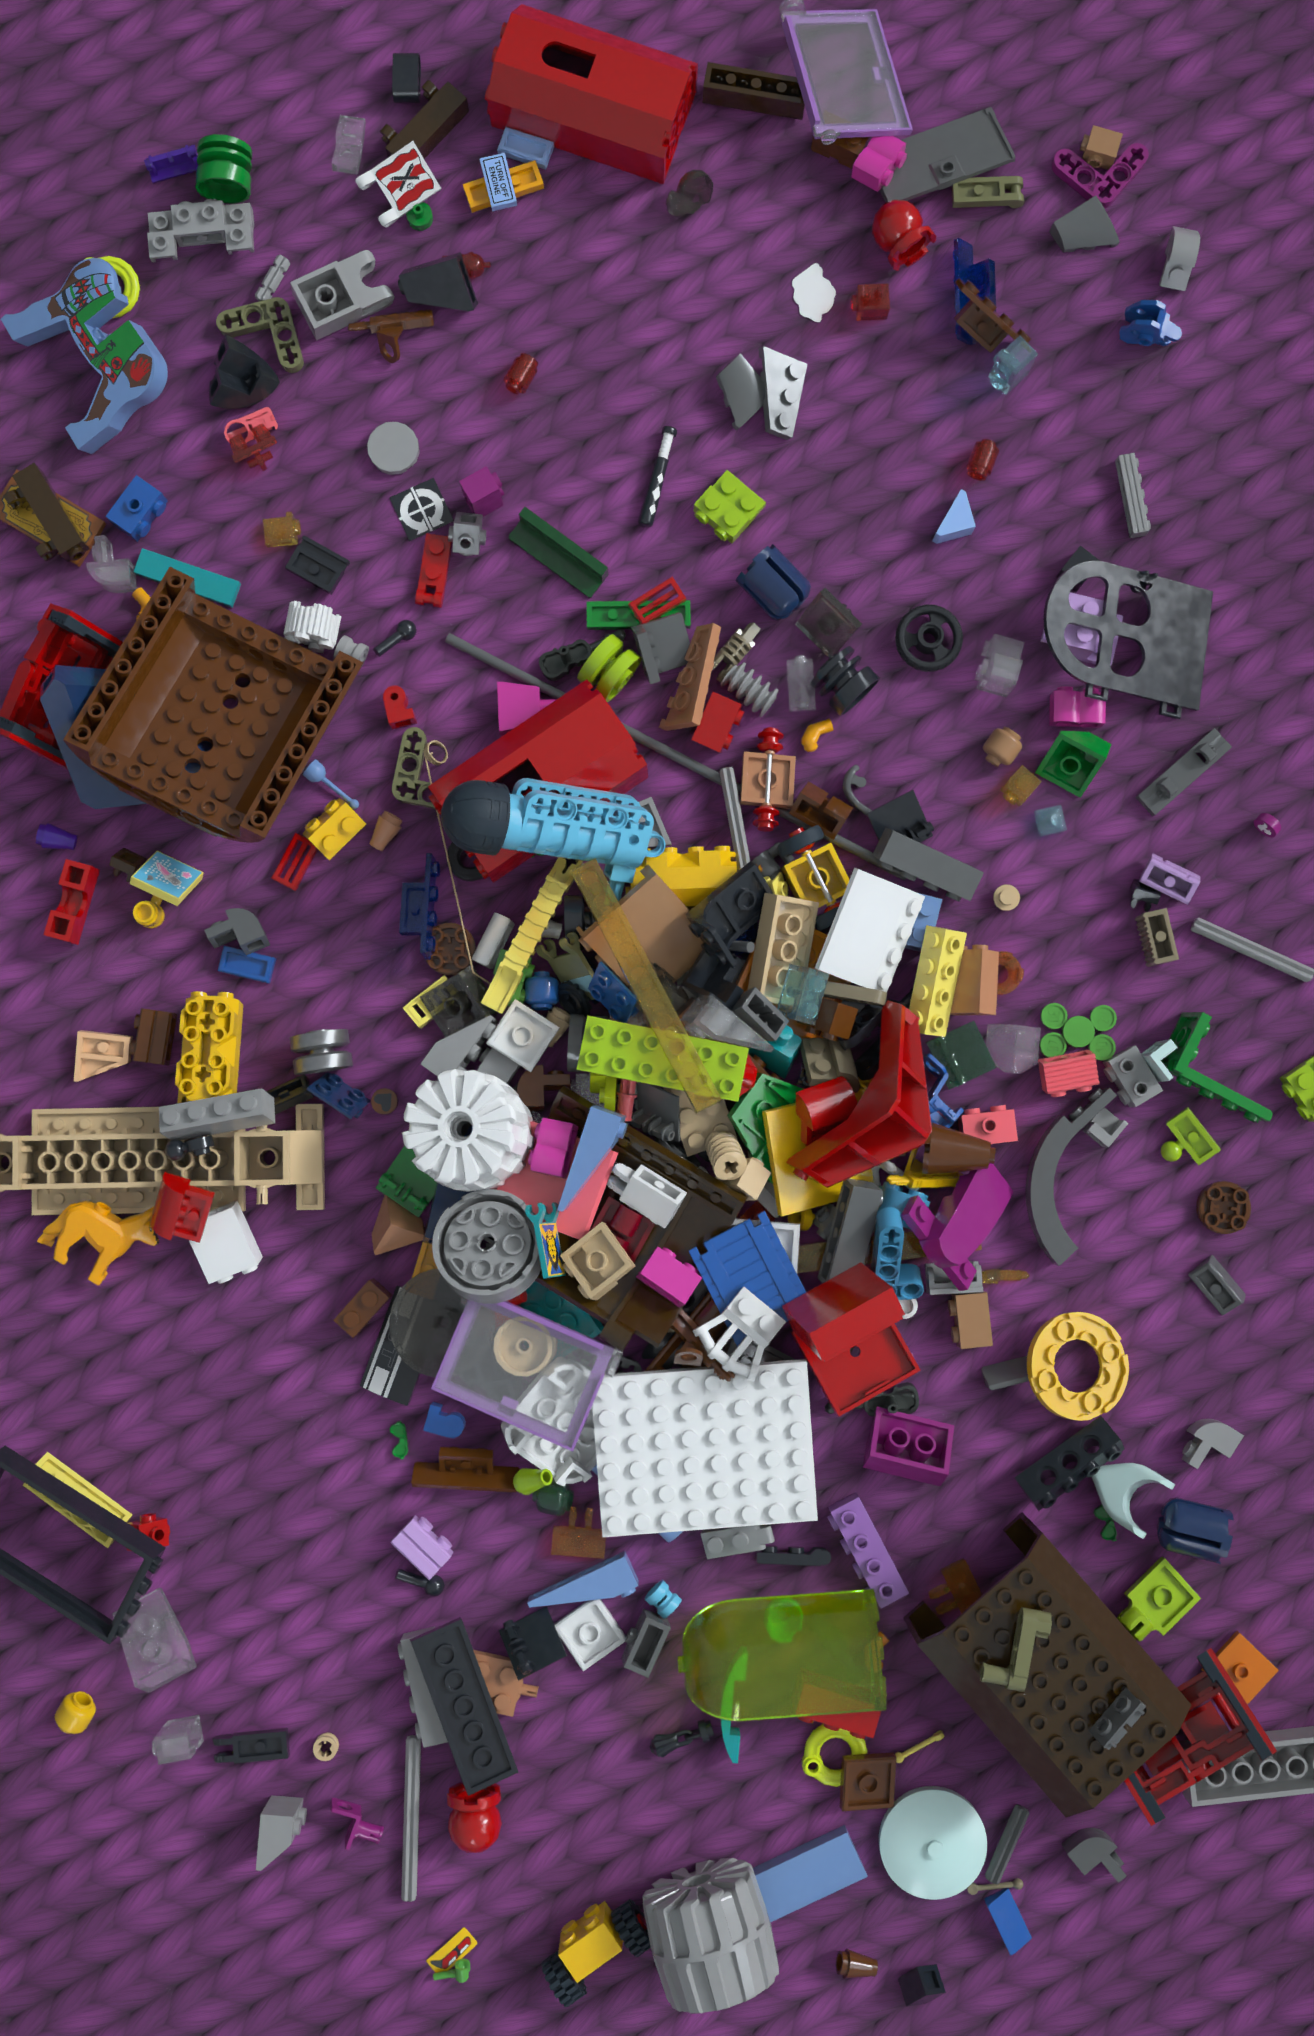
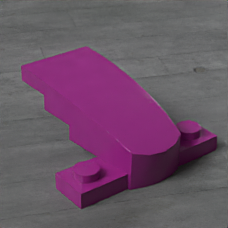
(960, 1222)

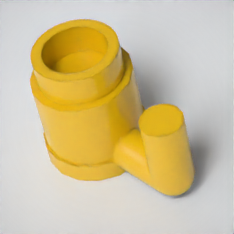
(149, 913)

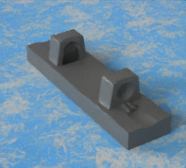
(1183, 772)

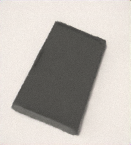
(949, 155)

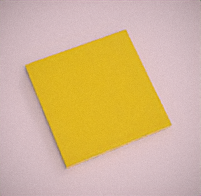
(783, 1141)

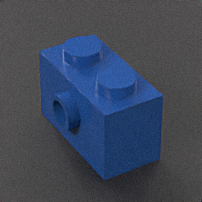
(137, 508)

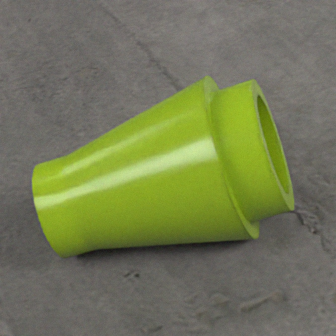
(530, 1480)

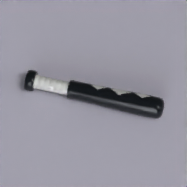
(654, 488)

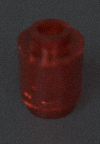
(521, 374)
(982, 459)

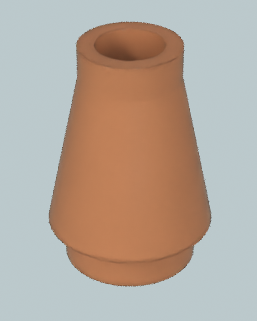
(385, 830)

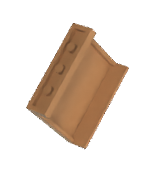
(659, 925)

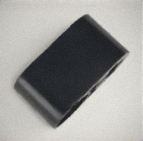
(406, 78)

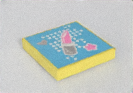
(166, 878)

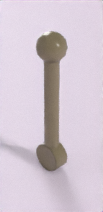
(974, 1888)

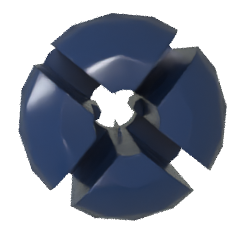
(775, 583)
(1195, 1529)

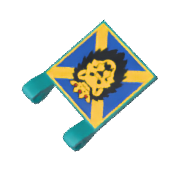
(547, 1240)

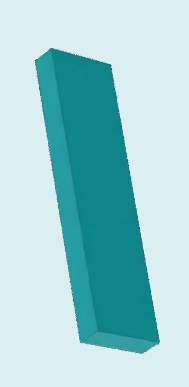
(207, 584)

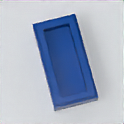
(250, 966)

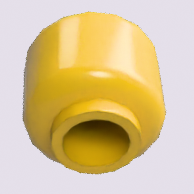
(75, 1712)

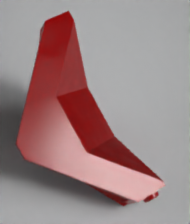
(889, 1115)

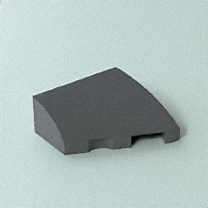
(1084, 228)
(741, 390)

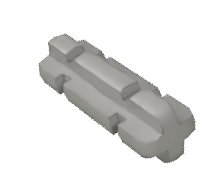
(272, 278)

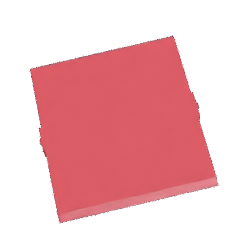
(546, 1189)

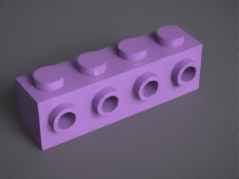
(868, 1550)

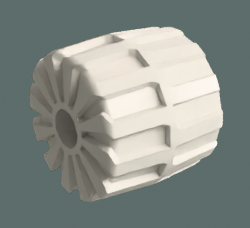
(498, 1135)

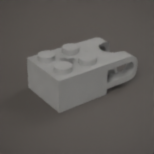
(346, 294)

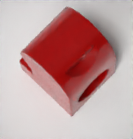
(395, 706)

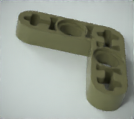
(267, 320)
(411, 778)

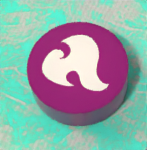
(1267, 825)

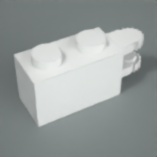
(647, 1193)

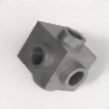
(467, 534)

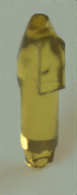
(996, 1275)

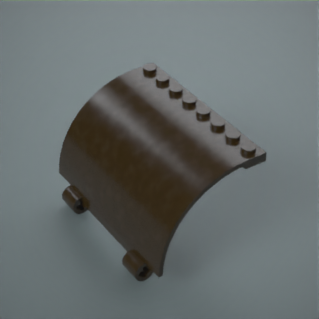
(703, 1214)

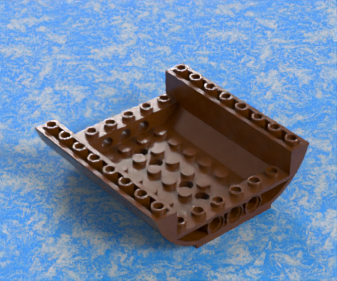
(169, 696)

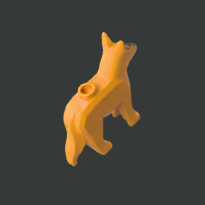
(102, 1229)

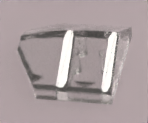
(1013, 1046)

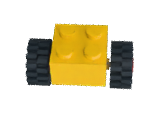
(590, 1944)

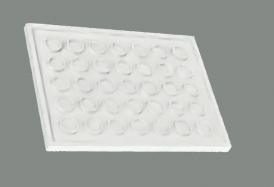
(704, 1450)

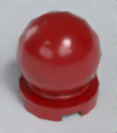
(900, 232)
(474, 1818)

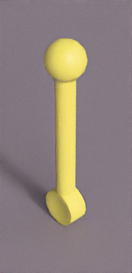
(936, 1737)

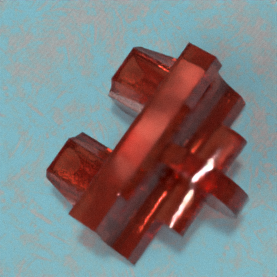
(242, 451)

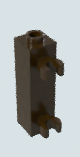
(431, 123)
(51, 513)

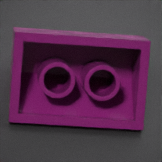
(909, 1447)

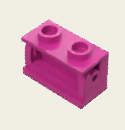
(669, 1276)

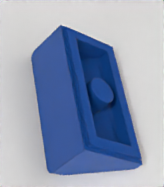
(1008, 1920)

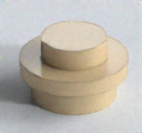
(1006, 897)

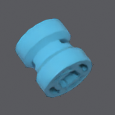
(663, 1599)

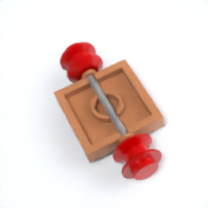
(767, 779)

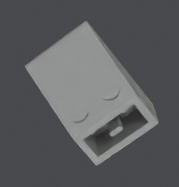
(460, 1047)

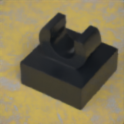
(1145, 893)

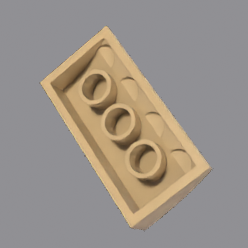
(781, 940)

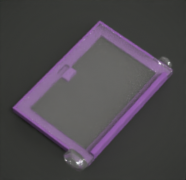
(844, 72)
(525, 1370)

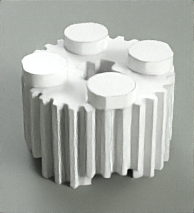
(312, 626)

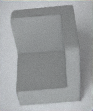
(1105, 1128)

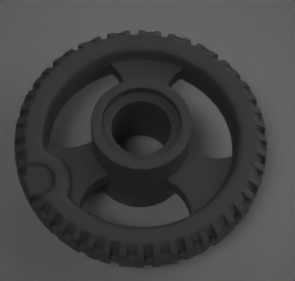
(943, 656)

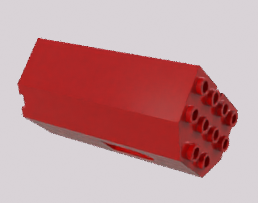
(619, 116)
(567, 743)

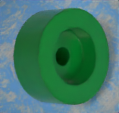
(420, 217)

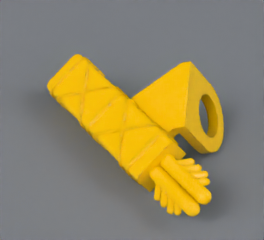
(915, 1179)

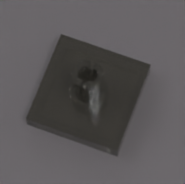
(828, 623)

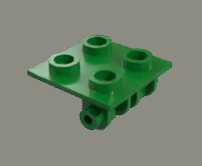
(407, 1183)

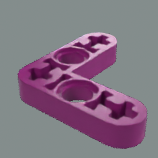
(1099, 183)

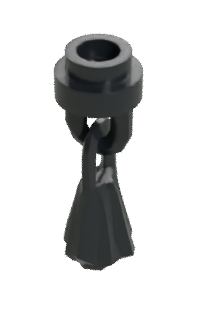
(665, 1743)

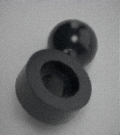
(176, 1149)

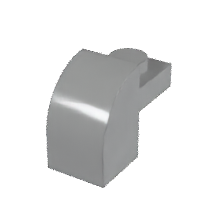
(1181, 257)
(1210, 1434)

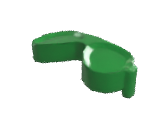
(399, 1430)
(1109, 1531)

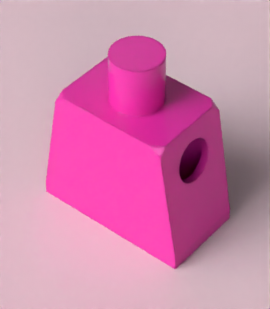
(517, 704)

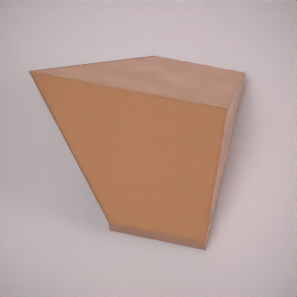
(395, 1227)

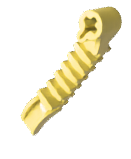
(543, 908)

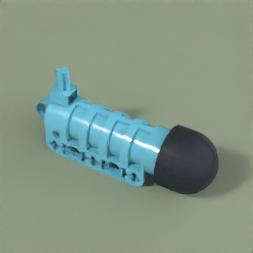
(487, 817)

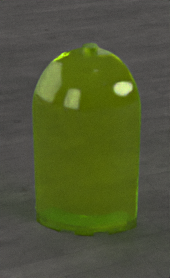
(785, 1656)

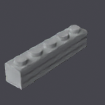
(1132, 495)

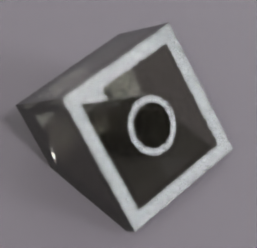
(457, 1002)

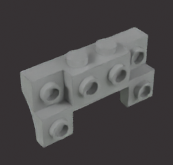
(200, 225)

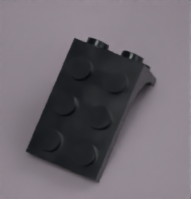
(729, 912)

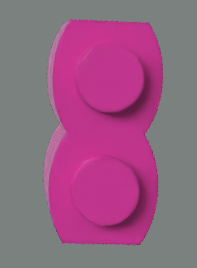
(878, 161)
(1073, 709)
(553, 1148)

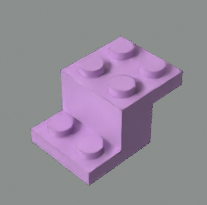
(1081, 640)

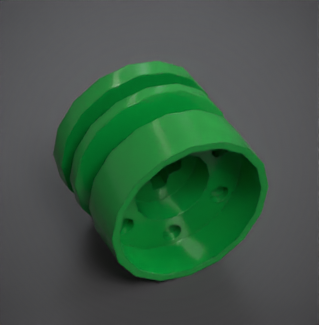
(223, 168)

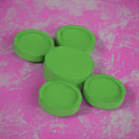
(1078, 1031)

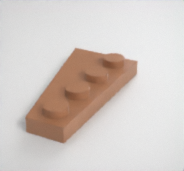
(689, 701)

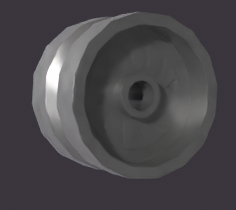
(321, 1046)

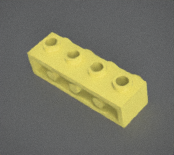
(937, 979)

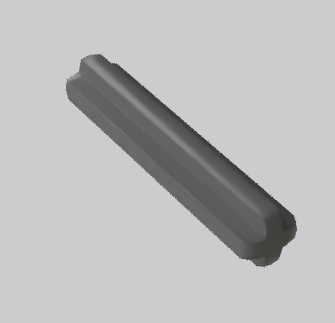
(1007, 1844)

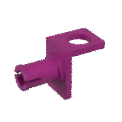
(357, 1827)

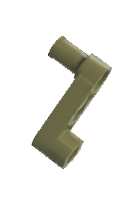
(1029, 1625)

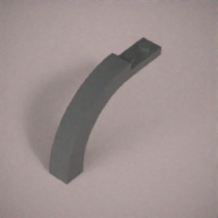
(1041, 1175)

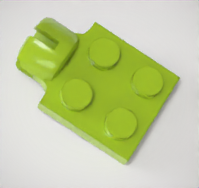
(1157, 1601)

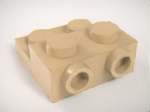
(597, 1262)

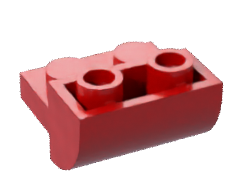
(824, 1107)
(180, 1209)

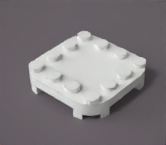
(565, 1465)

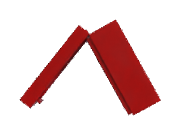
(846, 1313)

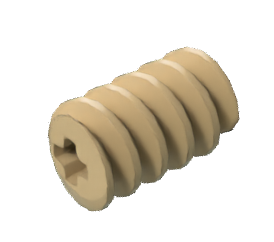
(725, 1155)

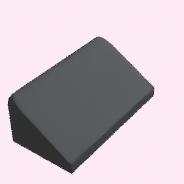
(1217, 1285)
(1005, 1373)

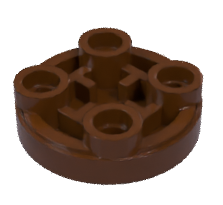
(450, 949)
(1223, 1207)

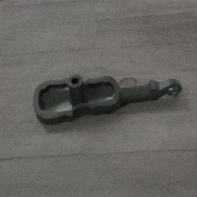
(559, 662)
(899, 1398)

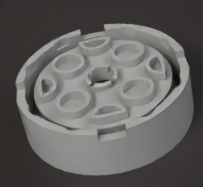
(501, 1270)

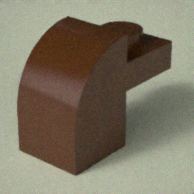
(534, 1083)

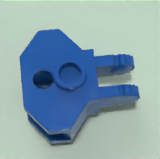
(1149, 324)

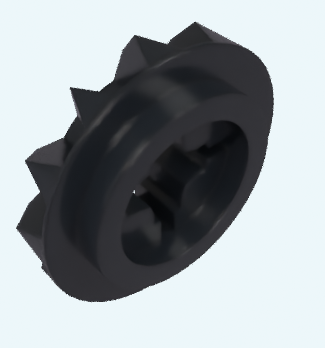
(573, 999)

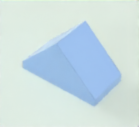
(957, 522)

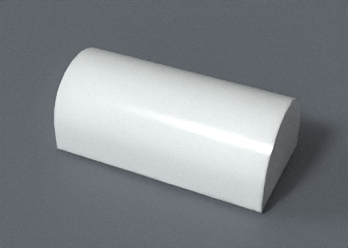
(493, 940)

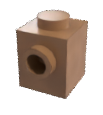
(1100, 147)

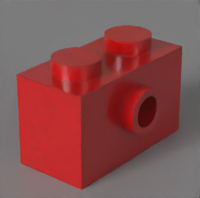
(718, 722)

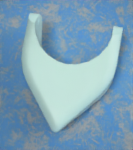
(1116, 1486)

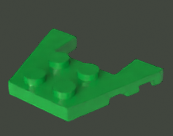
(748, 1118)

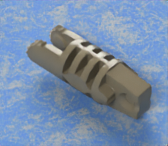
(736, 648)

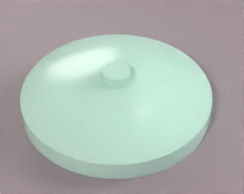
(932, 1842)

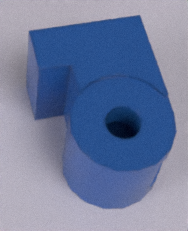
(443, 1423)

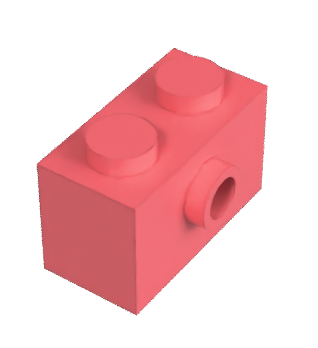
(992, 1126)

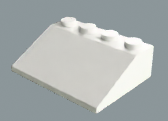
(869, 931)

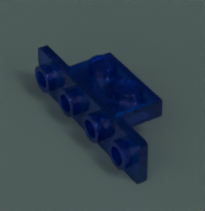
(980, 274)
(417, 907)

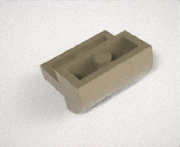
(828, 1060)

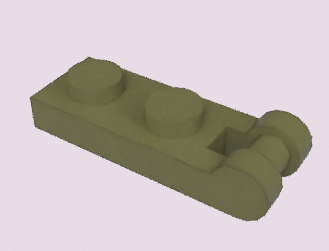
(988, 192)

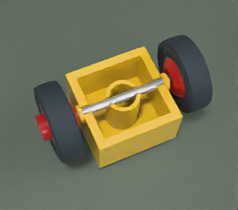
(815, 875)

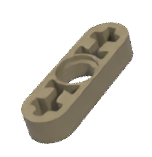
(855, 994)

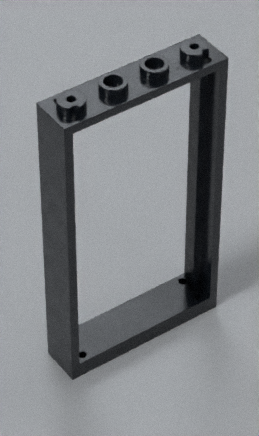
(102, 1520)

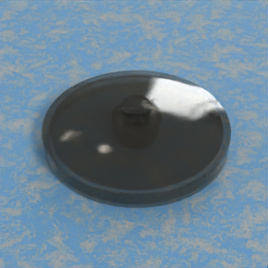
(424, 1321)

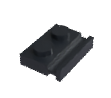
(317, 565)

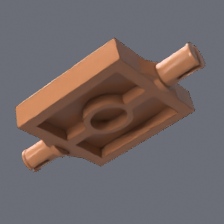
(502, 1682)

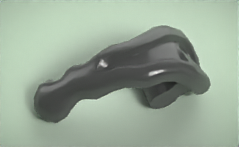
(859, 782)

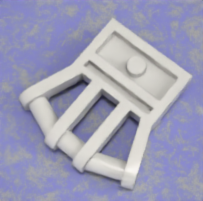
(753, 1319)

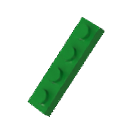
(618, 615)

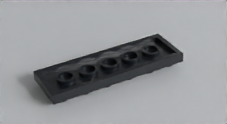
(464, 1706)

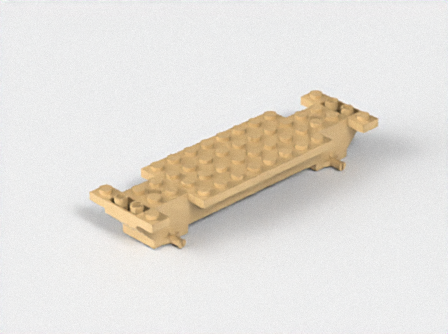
(121, 1160)

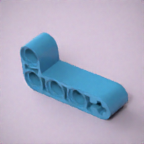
(887, 1255)

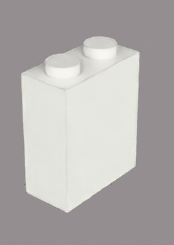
(226, 1245)

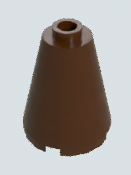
(955, 1152)

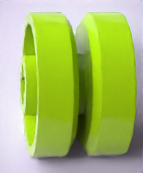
(610, 667)

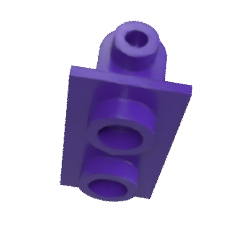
(172, 163)

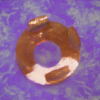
(1015, 973)

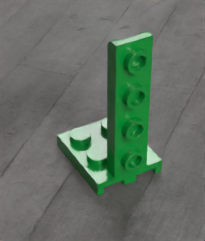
(1186, 1036)

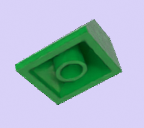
(1074, 760)

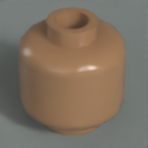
(1002, 746)

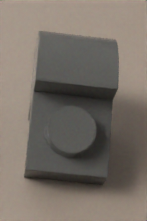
(240, 926)
(1092, 1846)

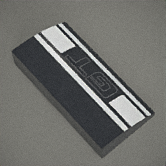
(386, 1371)

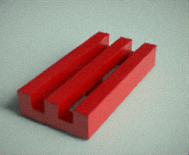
(664, 609)
(303, 868)

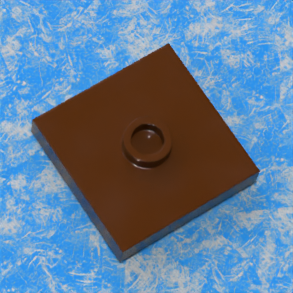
(867, 1781)

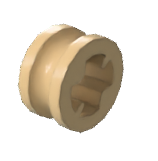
(325, 1756)

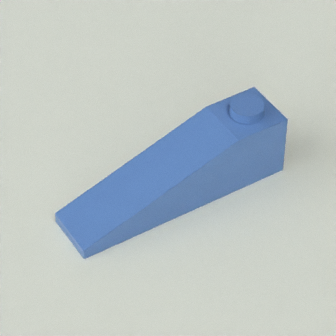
(597, 1140)
(602, 1581)

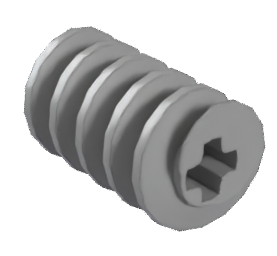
(750, 688)

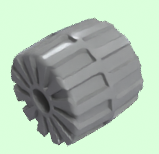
(710, 1936)

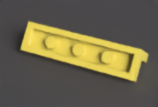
(72, 1479)

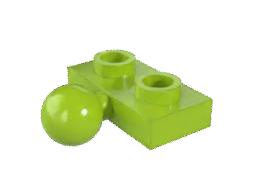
(1190, 1136)

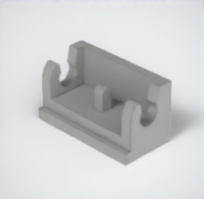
(939, 1283)

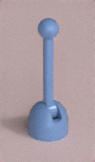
(316, 772)

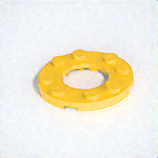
(1112, 1361)

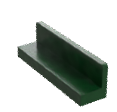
(558, 553)

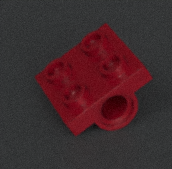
(626, 1225)

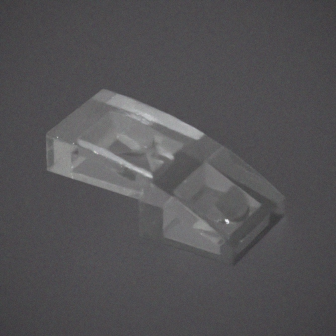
(349, 144)

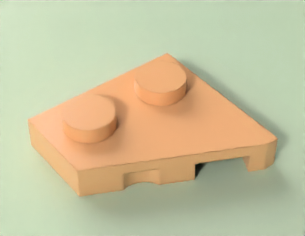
(100, 1052)

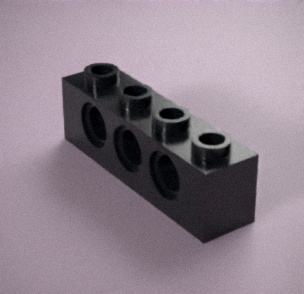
(1072, 1450)

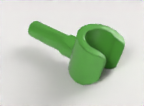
(460, 1973)

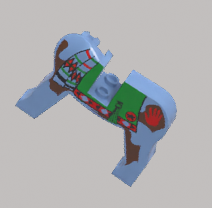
(126, 359)

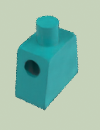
(784, 1052)

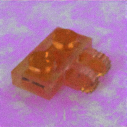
(577, 1540)
(961, 1585)

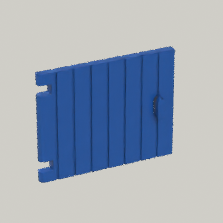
(751, 1260)

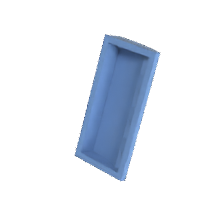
(809, 1873)

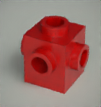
(154, 1527)

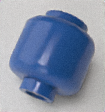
(541, 991)

